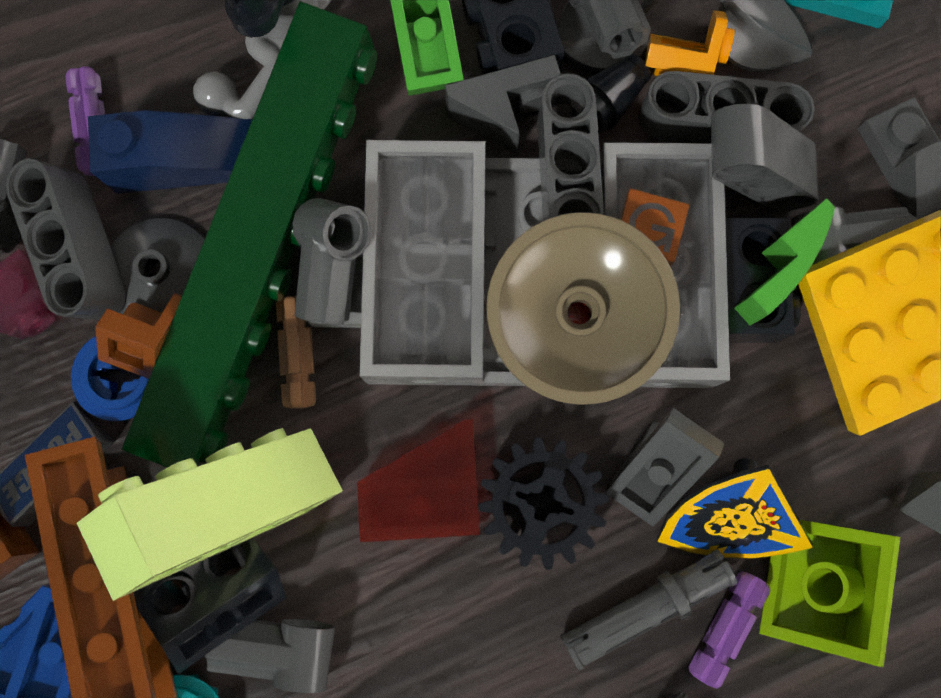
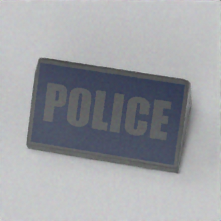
(15, 489)

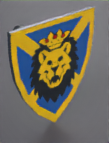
(738, 516)

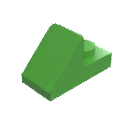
(426, 44)

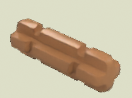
(295, 357)

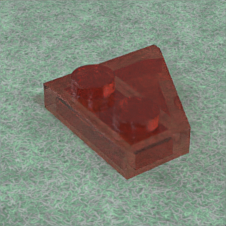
(423, 492)

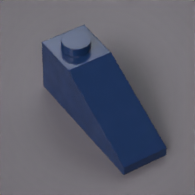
(163, 149)

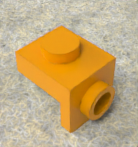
(682, 55)

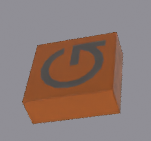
(657, 218)

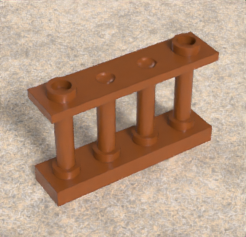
(102, 640)

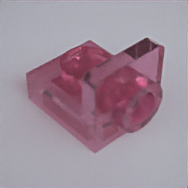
(21, 301)

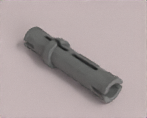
(649, 609)

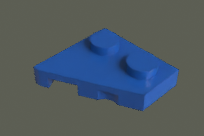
(33, 653)

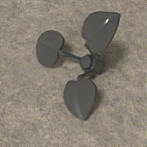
(763, 40)

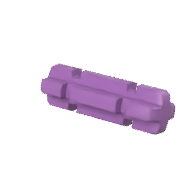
(86, 89)
(729, 629)

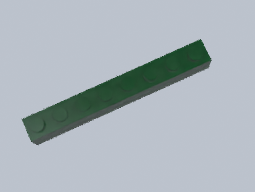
(252, 239)

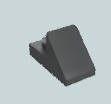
(488, 100)
(907, 155)
(664, 466)

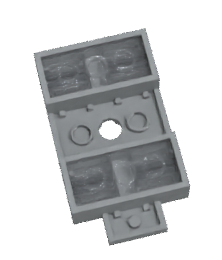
(450, 215)

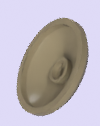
(612, 273)

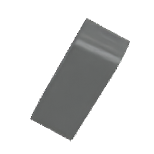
(698, 93)
(571, 139)
(763, 157)
(65, 240)

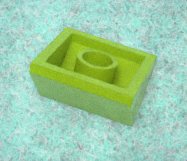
(834, 593)

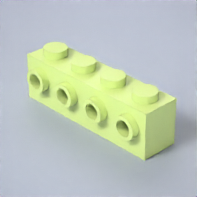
(205, 509)

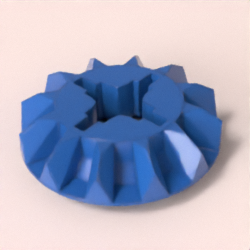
(97, 393)

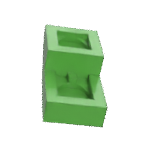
(792, 258)

